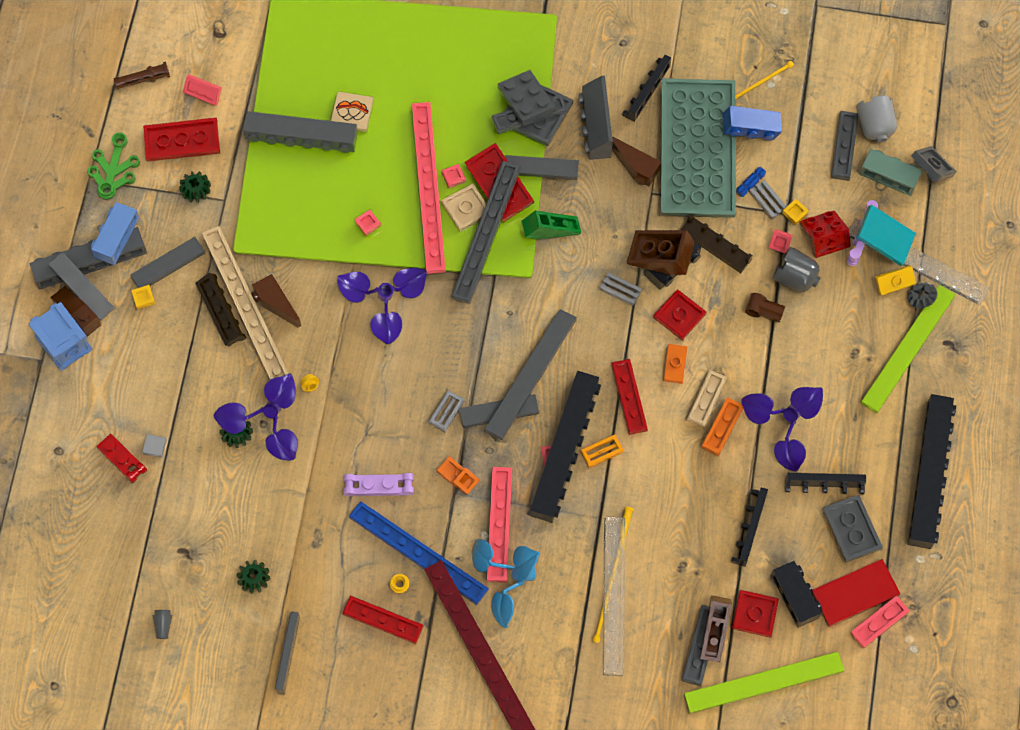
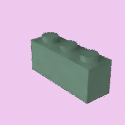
(891, 172)

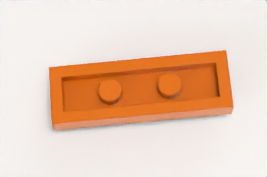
(722, 426)

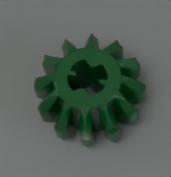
(199, 182)
(237, 438)
(246, 580)

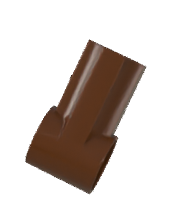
(760, 306)

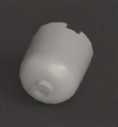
(877, 118)

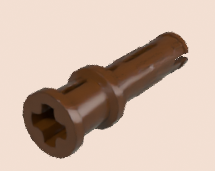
(150, 73)

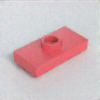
(202, 89)

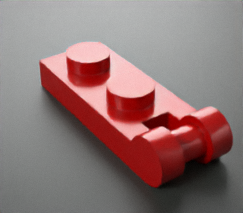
(121, 458)

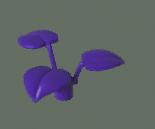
(383, 326)
(281, 394)
(804, 403)

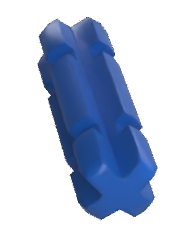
(751, 181)

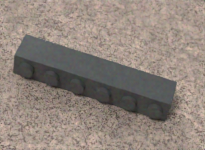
(300, 131)
(84, 260)

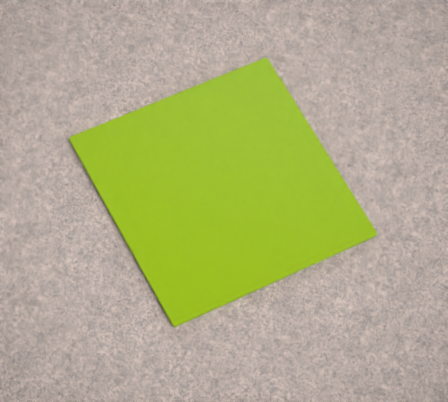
(401, 54)

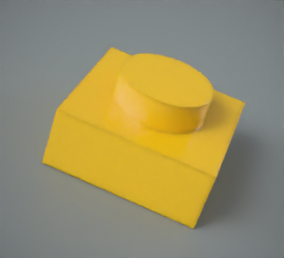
(795, 212)
(143, 297)

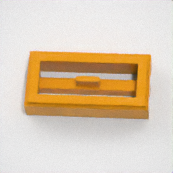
(587, 458)

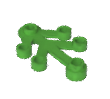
(113, 169)

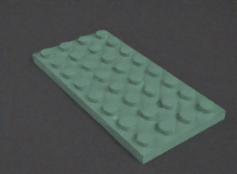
(695, 152)

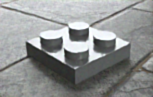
(933, 163)

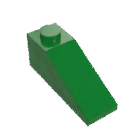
(550, 225)

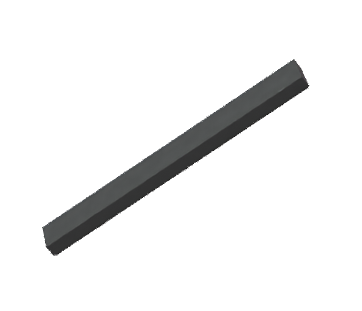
(486, 232)
(530, 374)

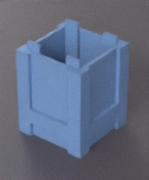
(60, 336)

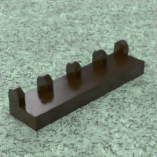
(717, 245)
(219, 309)

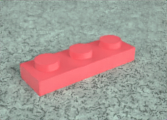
(880, 622)

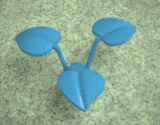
(524, 570)

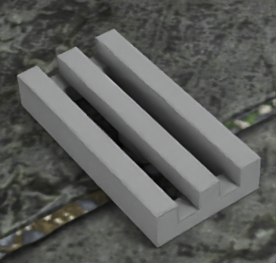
(759, 187)
(624, 283)
(439, 424)

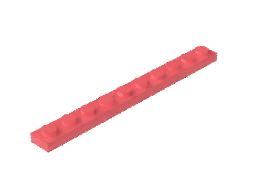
(428, 188)

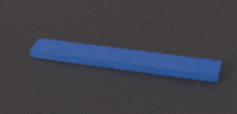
(415, 550)

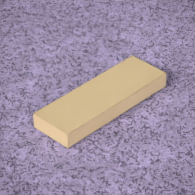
(706, 399)

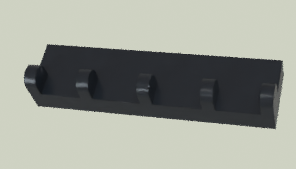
(648, 89)
(825, 480)
(757, 510)

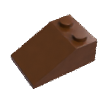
(661, 251)

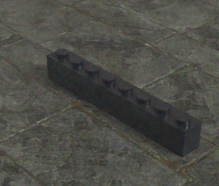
(564, 447)
(931, 472)

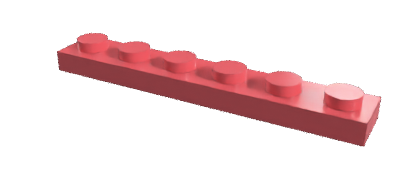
(500, 522)

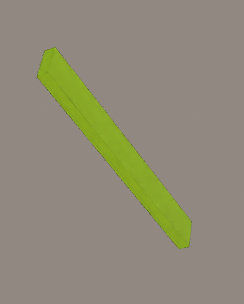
(907, 350)
(763, 682)

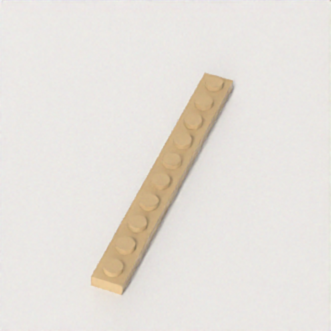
(244, 303)

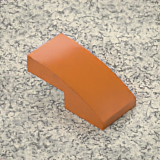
(457, 475)

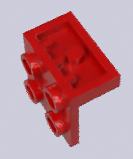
(827, 233)

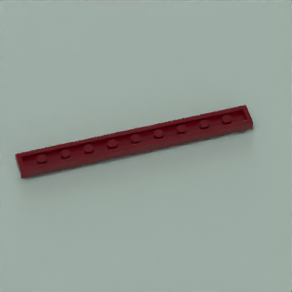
(478, 647)

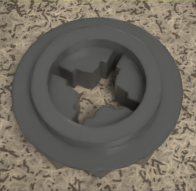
(926, 299)

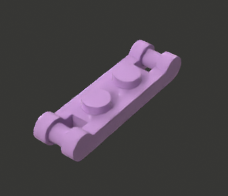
(855, 253)
(378, 485)

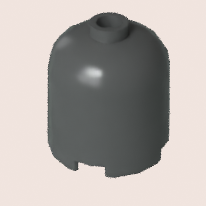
(798, 271)

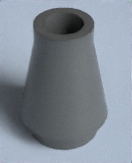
(162, 622)

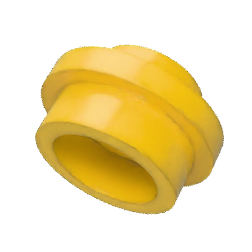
(309, 383)
(402, 578)

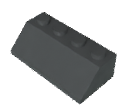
(597, 119)

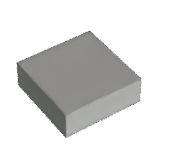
(154, 446)

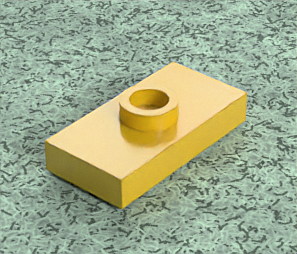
(895, 280)

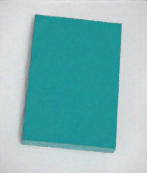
(885, 235)

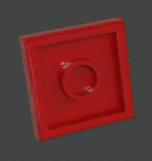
(679, 314)
(755, 613)

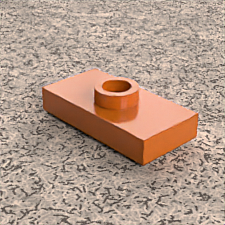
(675, 363)

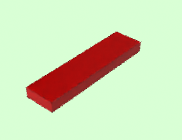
(629, 396)
(383, 619)

